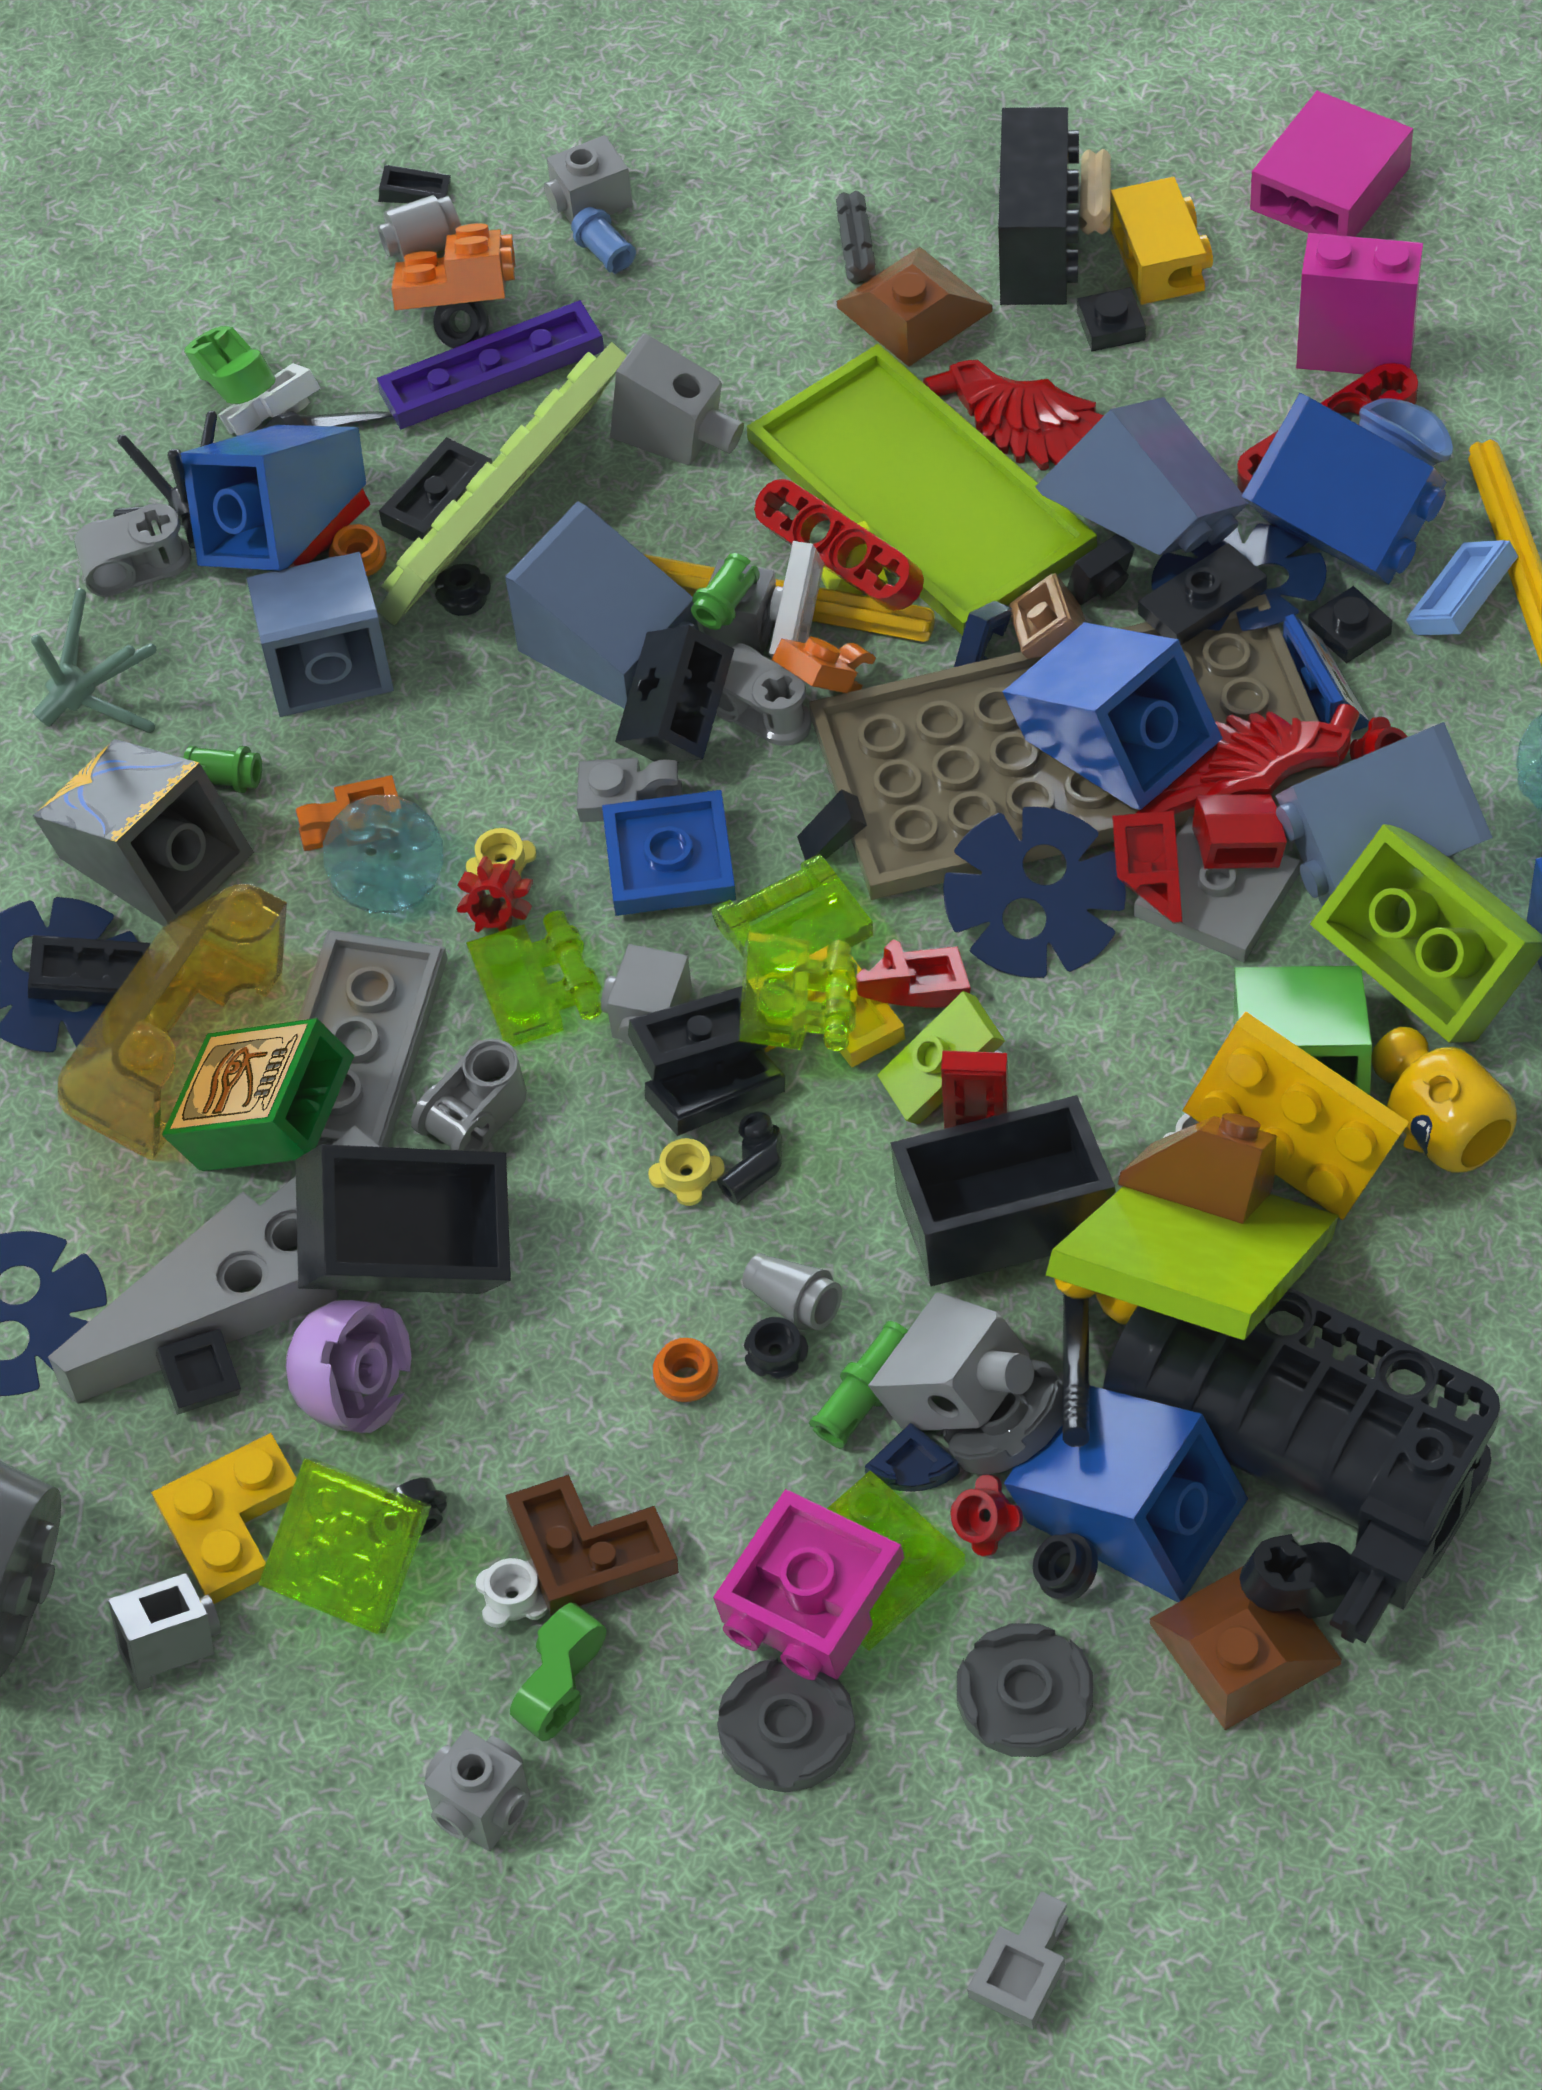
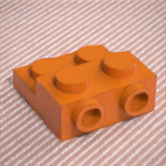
(472, 270)

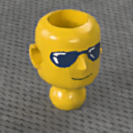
(1448, 1098)

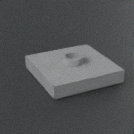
(1223, 906)

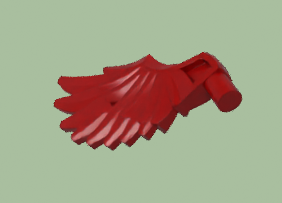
(1019, 414)
(1259, 757)

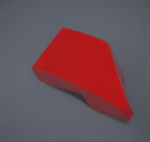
(1149, 859)
(915, 977)

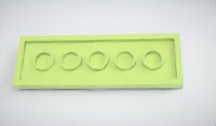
(498, 481)

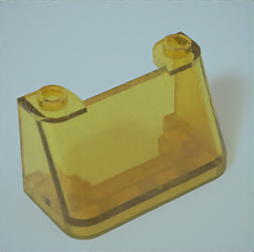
(127, 1054)

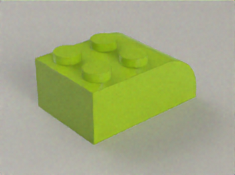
(1429, 934)

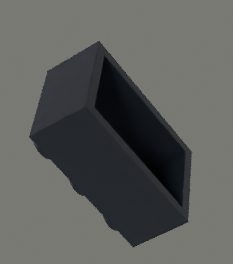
(1034, 206)
(999, 1188)
(402, 1219)

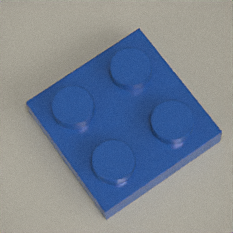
(668, 852)

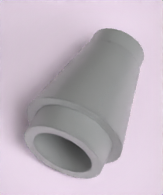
(794, 1290)

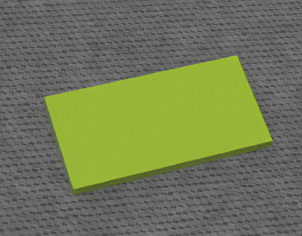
(923, 482)
(1192, 1260)

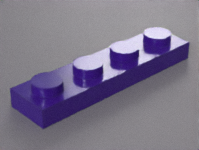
(490, 364)

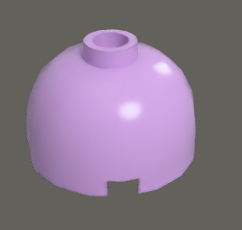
(348, 1353)

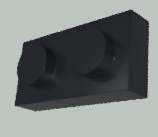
(431, 489)
(690, 1035)

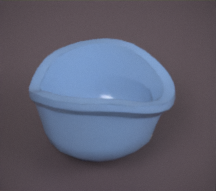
(1408, 428)

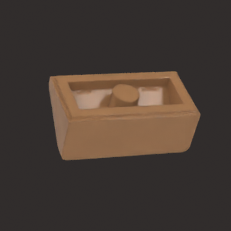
(1045, 616)

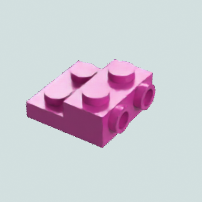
(807, 1586)

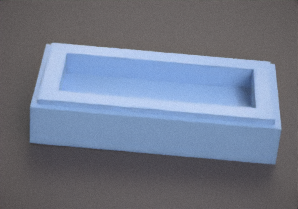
(1462, 587)

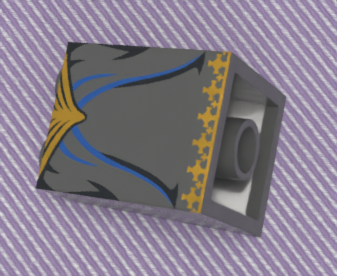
(145, 829)

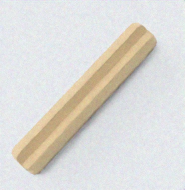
(1095, 192)

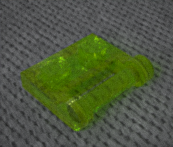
(821, 917)

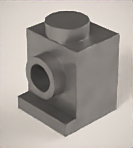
(163, 1627)

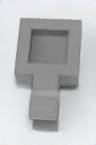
(622, 781)
(1021, 1968)

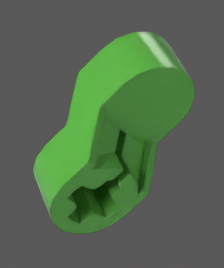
(230, 365)
(550, 1693)

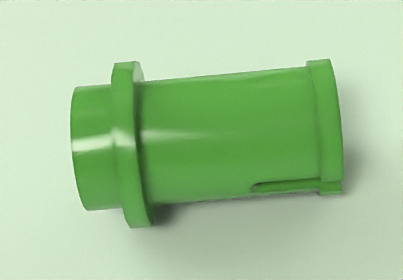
(716, 603)
(229, 768)

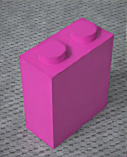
(1331, 167)
(1357, 303)

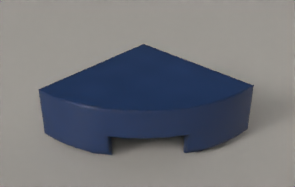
(979, 629)
(913, 1461)

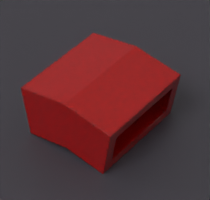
(1238, 831)

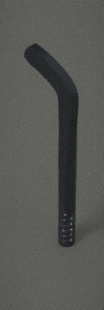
(1075, 1371)

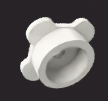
(509, 1576)

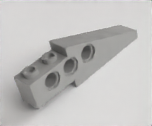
(198, 1292)

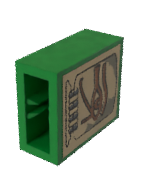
(258, 1095)

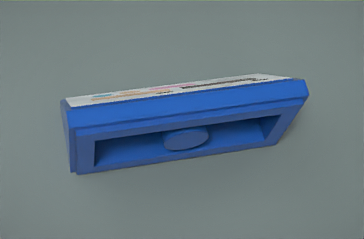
(1319, 672)

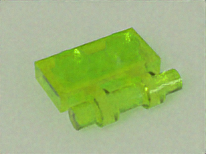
(516, 985)
(777, 987)

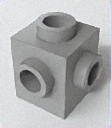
(477, 1788)

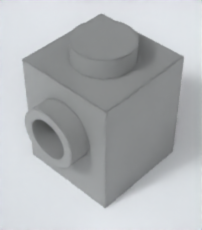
(588, 178)
(644, 984)

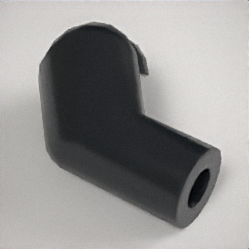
(759, 1157)

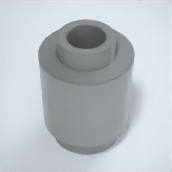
(418, 226)

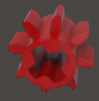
(501, 881)

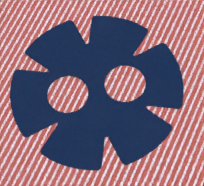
(1264, 546)
(1000, 856)
(36, 1022)
(46, 1316)

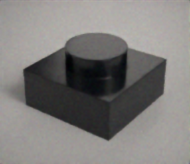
(1111, 319)
(1101, 570)
(1350, 624)
(198, 1371)

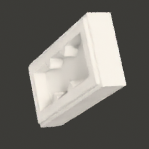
(795, 602)

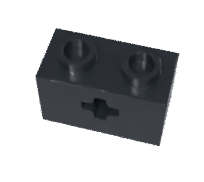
(675, 694)

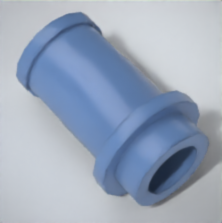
(594, 230)

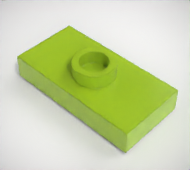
(915, 1073)

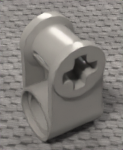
(126, 552)
(764, 698)
(466, 1108)

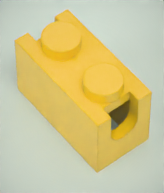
(1159, 240)

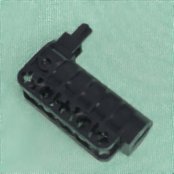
(1330, 1432)

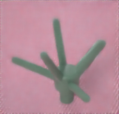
(72, 687)

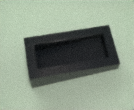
(409, 185)
(832, 826)

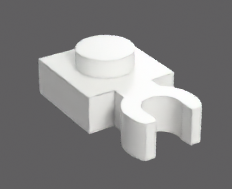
(285, 395)

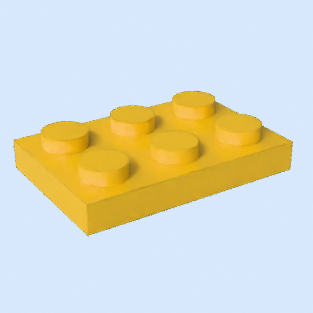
(1324, 1125)

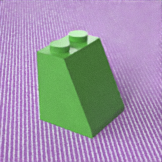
(1314, 1009)

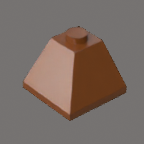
(914, 306)
(1210, 1166)
(1242, 1653)

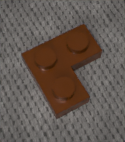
(583, 1560)

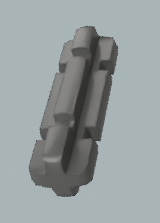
(855, 237)

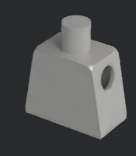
(669, 404)
(952, 1367)

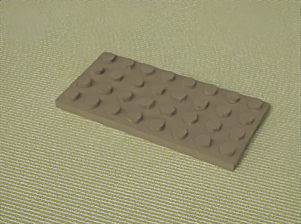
(947, 752)

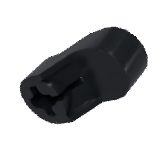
(1294, 1576)

